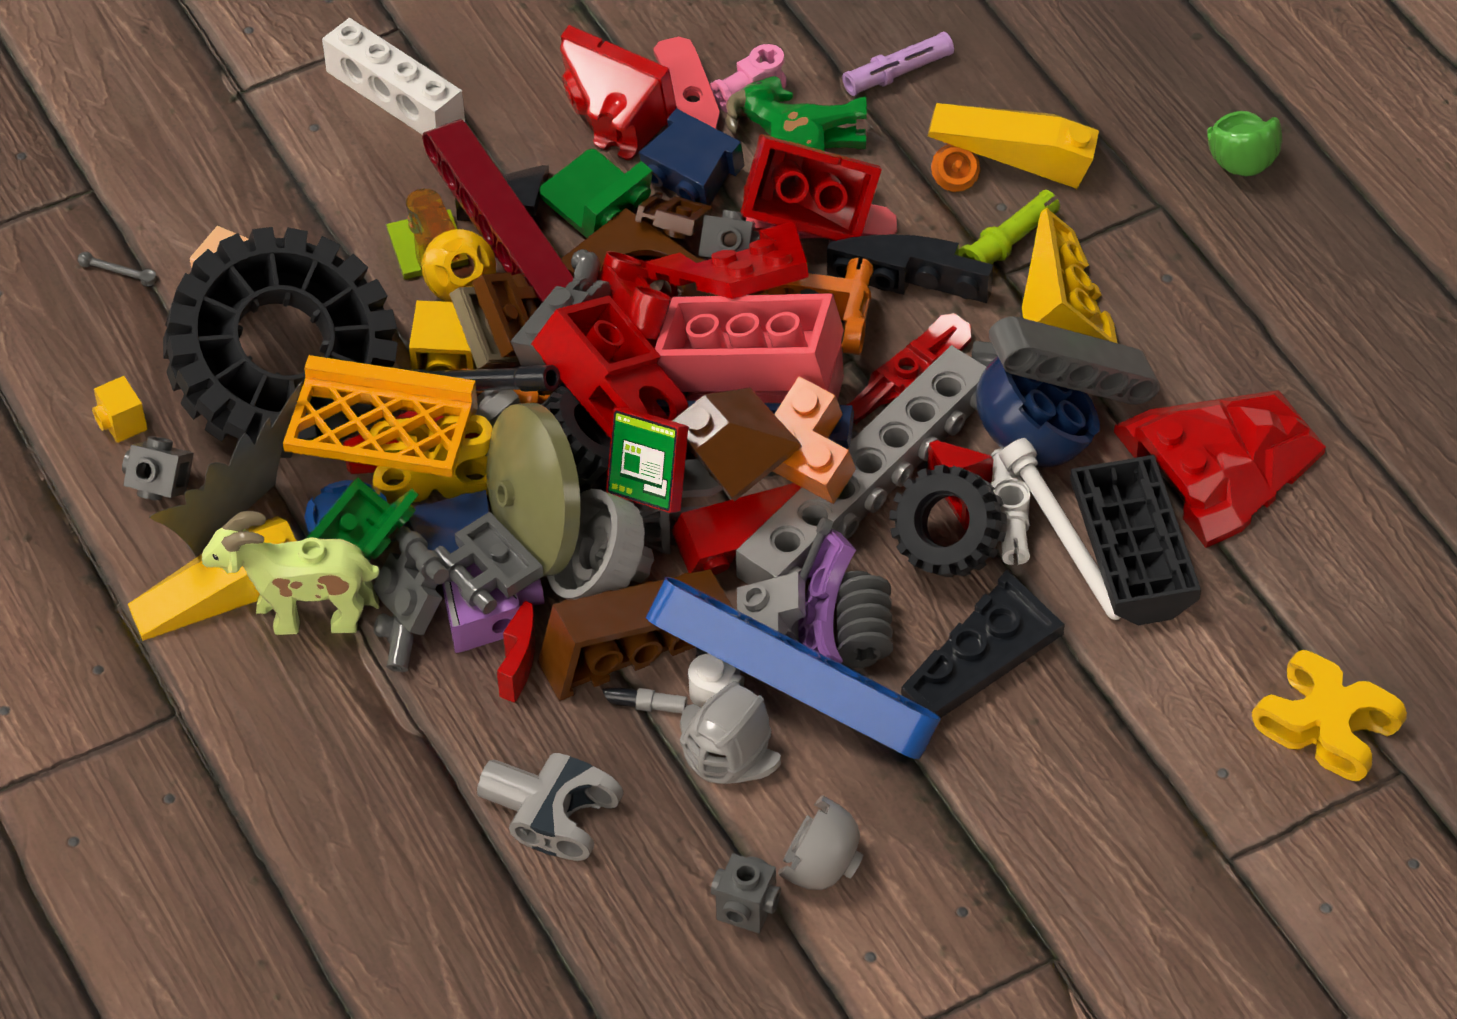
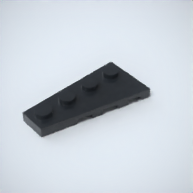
(991, 642)

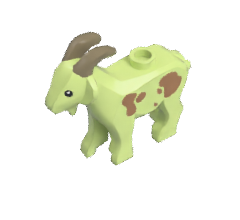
(294, 572)

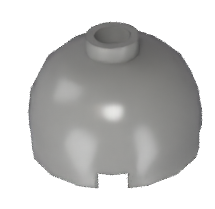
(823, 848)

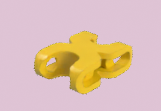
(470, 461)
(1329, 715)

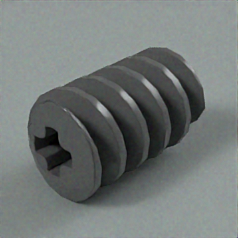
(864, 619)

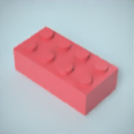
(749, 341)

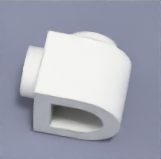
(708, 676)

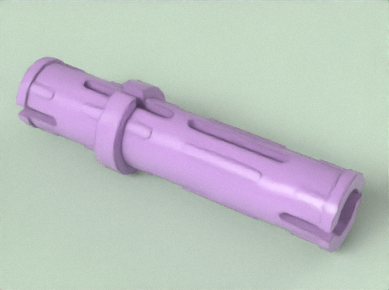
(861, 78)

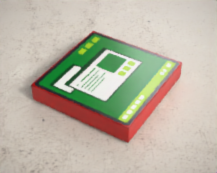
(647, 459)

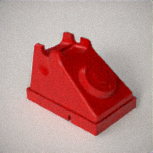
(616, 91)
(810, 187)

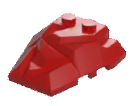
(1225, 456)

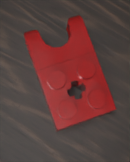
(606, 361)

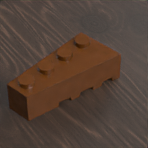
(609, 632)

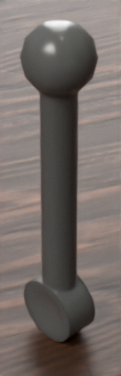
(147, 276)
(823, 529)

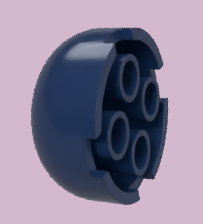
(1049, 416)

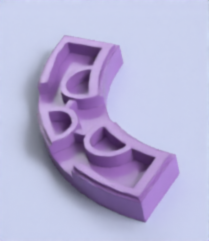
(825, 580)

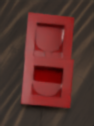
(519, 653)

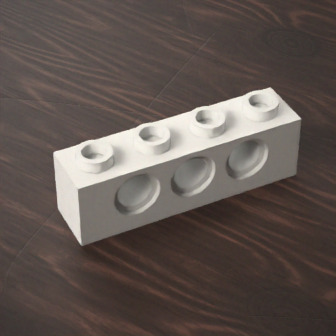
(391, 78)

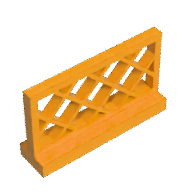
(388, 391)

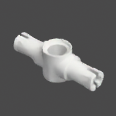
(1016, 503)

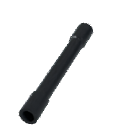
(522, 378)

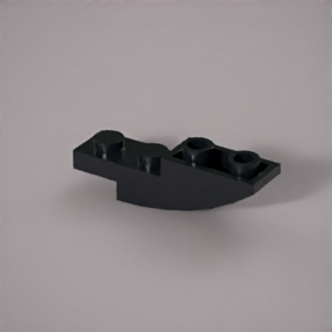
(913, 260)

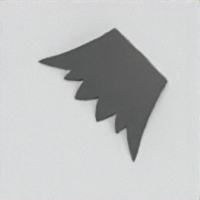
(230, 487)

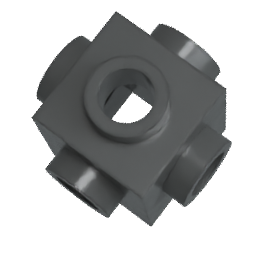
(717, 228)
(157, 468)
(745, 892)

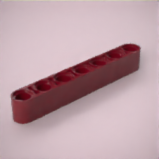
(494, 208)

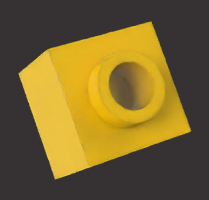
(119, 409)

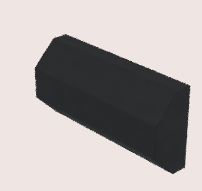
(1136, 539)

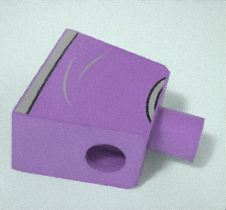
(474, 628)

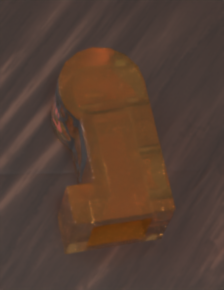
(426, 219)

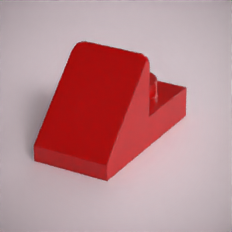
(973, 461)

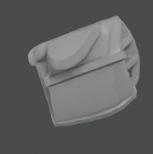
(732, 726)

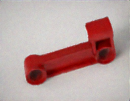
(633, 292)

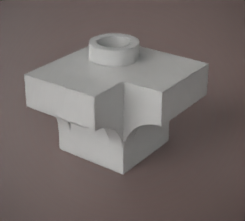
(775, 602)

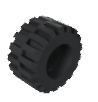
(586, 438)
(913, 514)

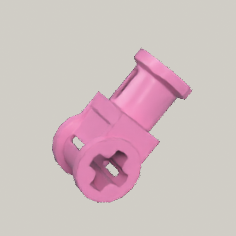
(750, 71)

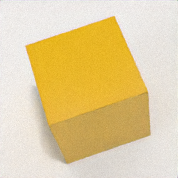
(438, 338)

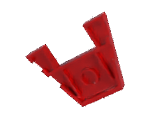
(733, 274)

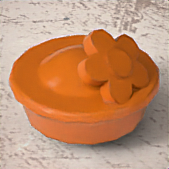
(955, 168)

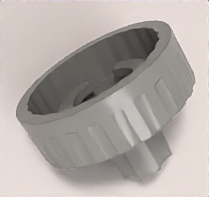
(609, 543)

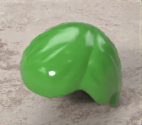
(1245, 142)

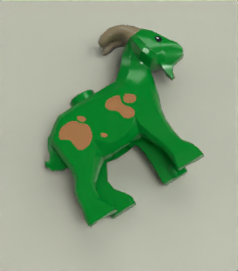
(799, 123)

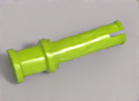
(997, 242)

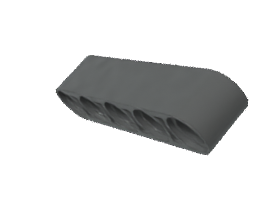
(1073, 360)

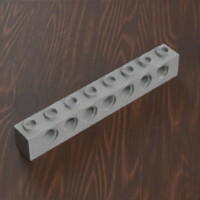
(883, 459)

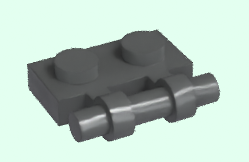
(497, 554)
(404, 589)

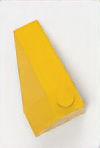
(1057, 285)

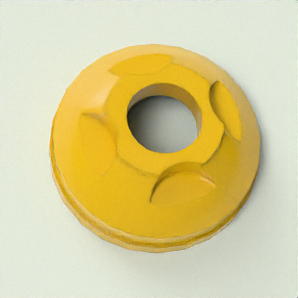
(440, 253)

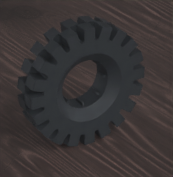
(257, 272)

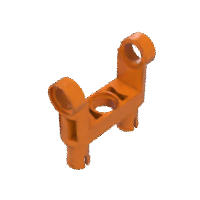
(850, 296)

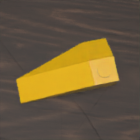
(1022, 139)
(199, 590)

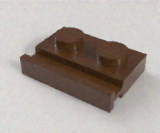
(677, 216)

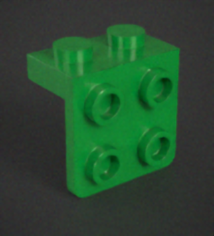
(595, 191)
(364, 518)

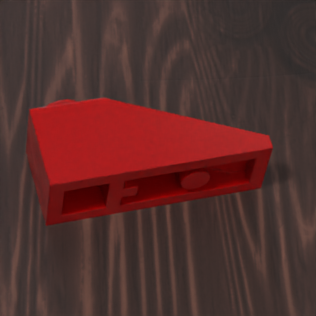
(715, 532)

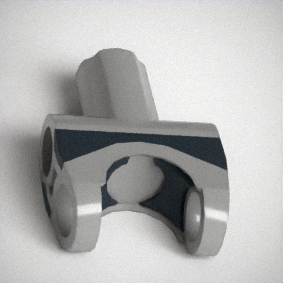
(548, 801)

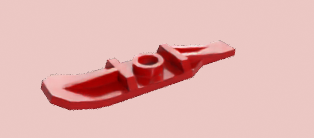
(890, 380)

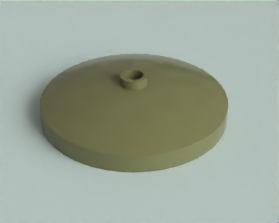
(534, 484)

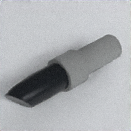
(645, 699)

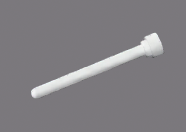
(1021, 460)

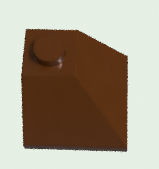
(736, 438)

